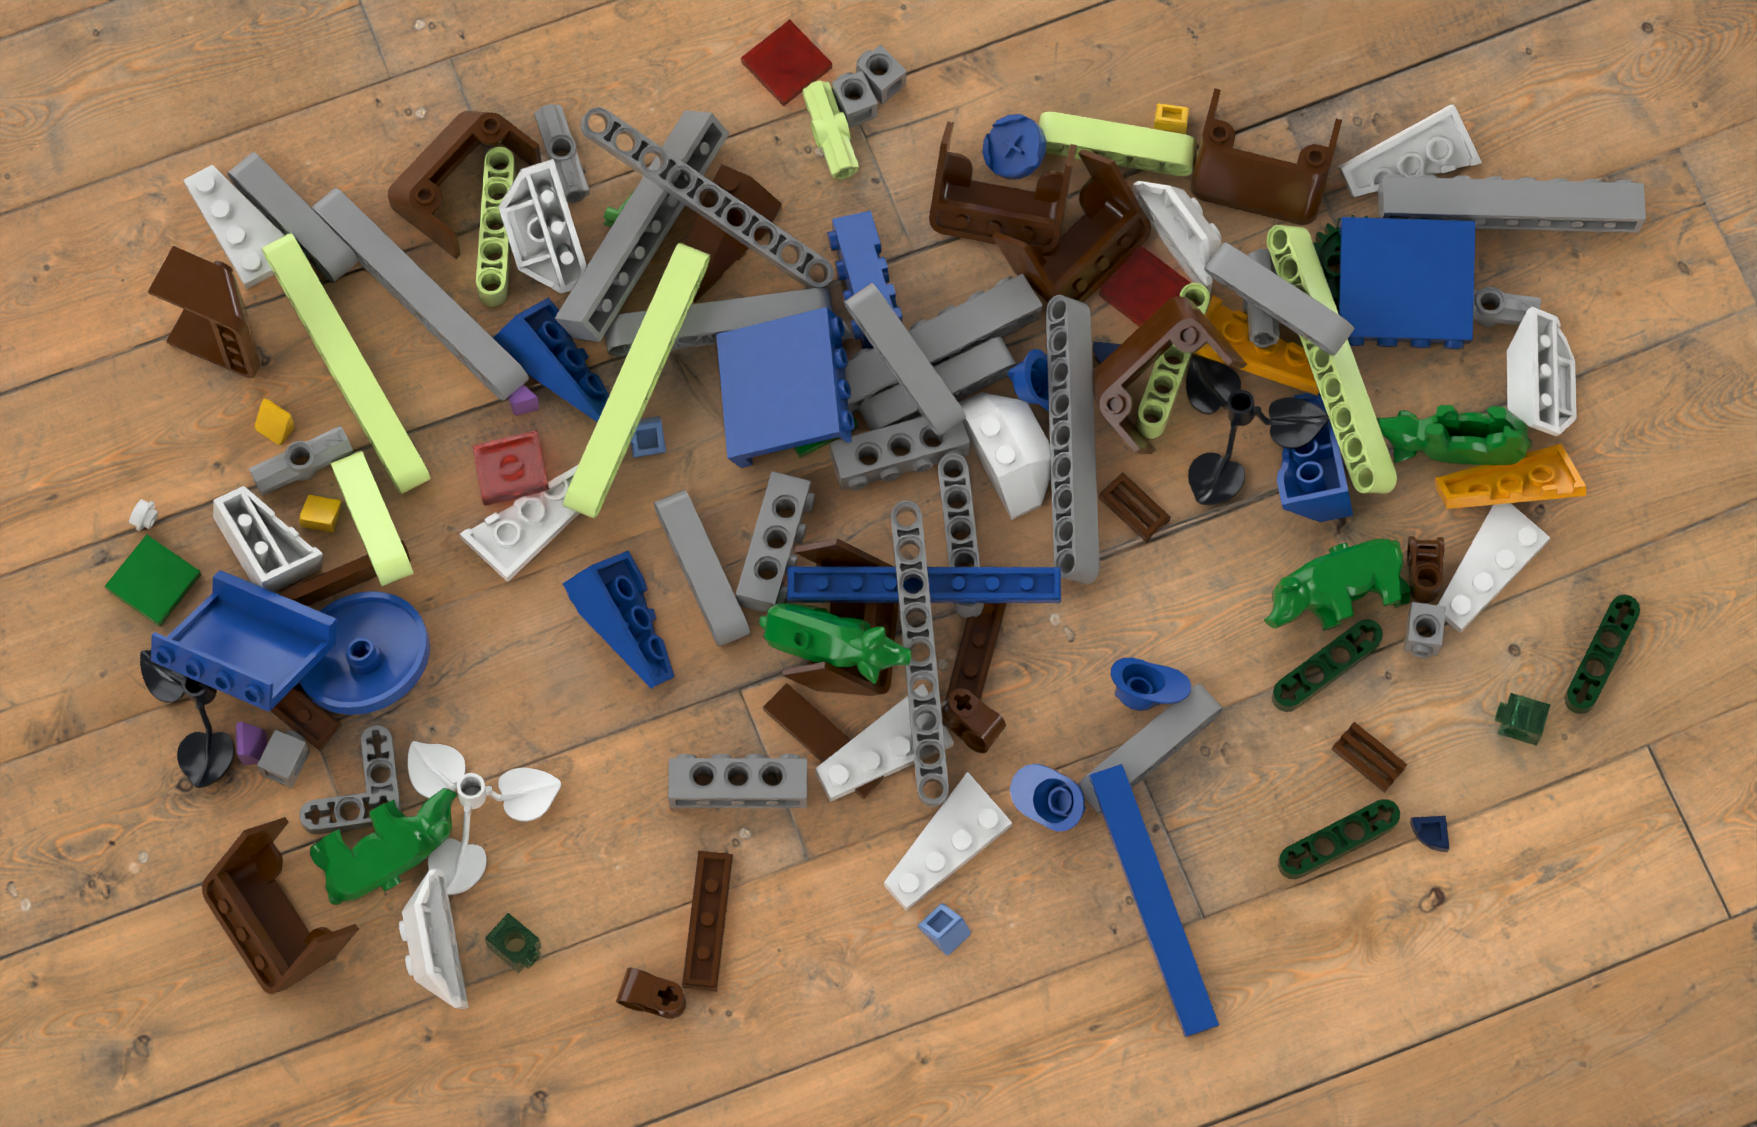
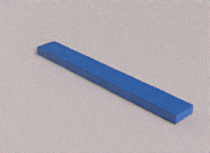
(945, 585)
(1153, 900)

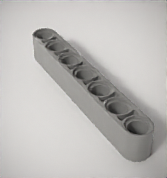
(716, 317)

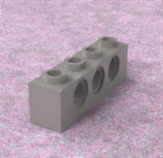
(881, 442)
(781, 493)
(720, 793)

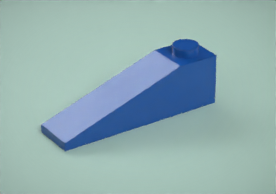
(553, 358)
(1314, 475)
(614, 605)

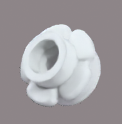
(143, 515)

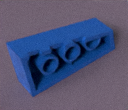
(860, 262)

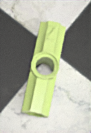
(830, 130)

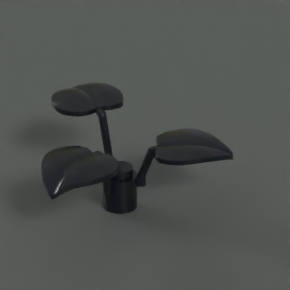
(1216, 385)
(200, 755)

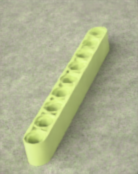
(346, 363)
(1336, 375)
(636, 381)

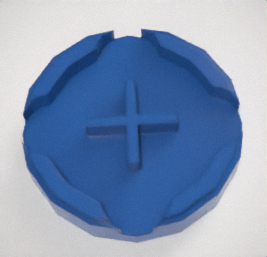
(1014, 147)

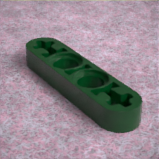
(1603, 654)
(1329, 668)
(1337, 836)

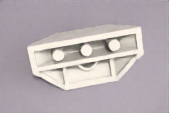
(1180, 227)
(542, 228)
(1541, 374)
(1009, 449)
(433, 942)

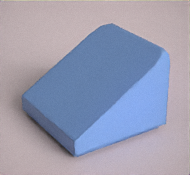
(648, 437)
(945, 929)

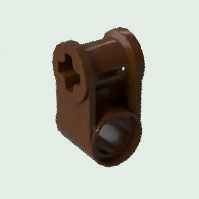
(1425, 562)
(972, 720)
(645, 993)

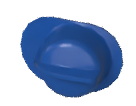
(1031, 379)
(1146, 684)
(1047, 797)

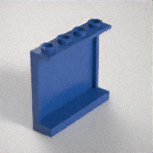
(1407, 281)
(784, 384)
(247, 642)

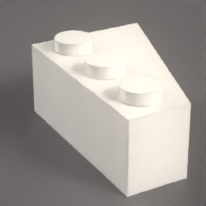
(262, 543)

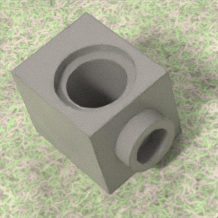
(884, 85)
(857, 110)
(1424, 616)
(283, 757)

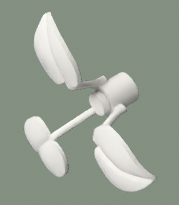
(525, 795)

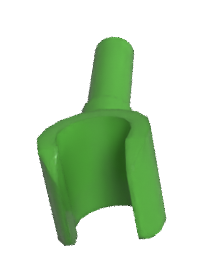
(612, 214)

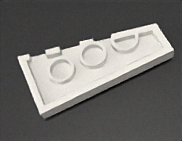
(1425, 148)
(235, 223)
(521, 531)
(1494, 558)
(877, 751)
(952, 838)

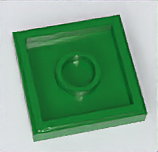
(153, 580)

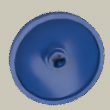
(375, 657)

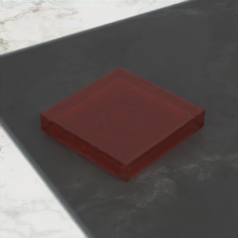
(786, 62)
(1142, 286)
(510, 467)

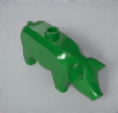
(1458, 437)
(1339, 578)
(824, 637)
(387, 853)

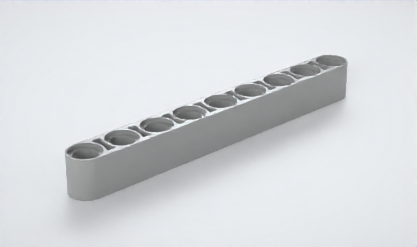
(690, 197)
(422, 296)
(1072, 439)
(921, 636)

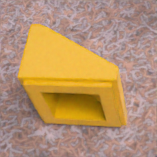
(1171, 118)
(274, 422)
(320, 513)

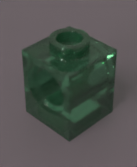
(1522, 718)
(503, 933)

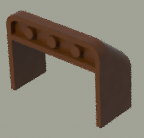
(1257, 181)
(417, 189)
(981, 209)
(1093, 246)
(213, 314)
(1173, 323)
(846, 680)
(261, 918)

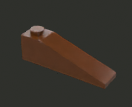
(714, 241)

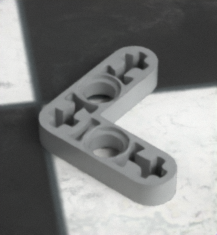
(375, 791)

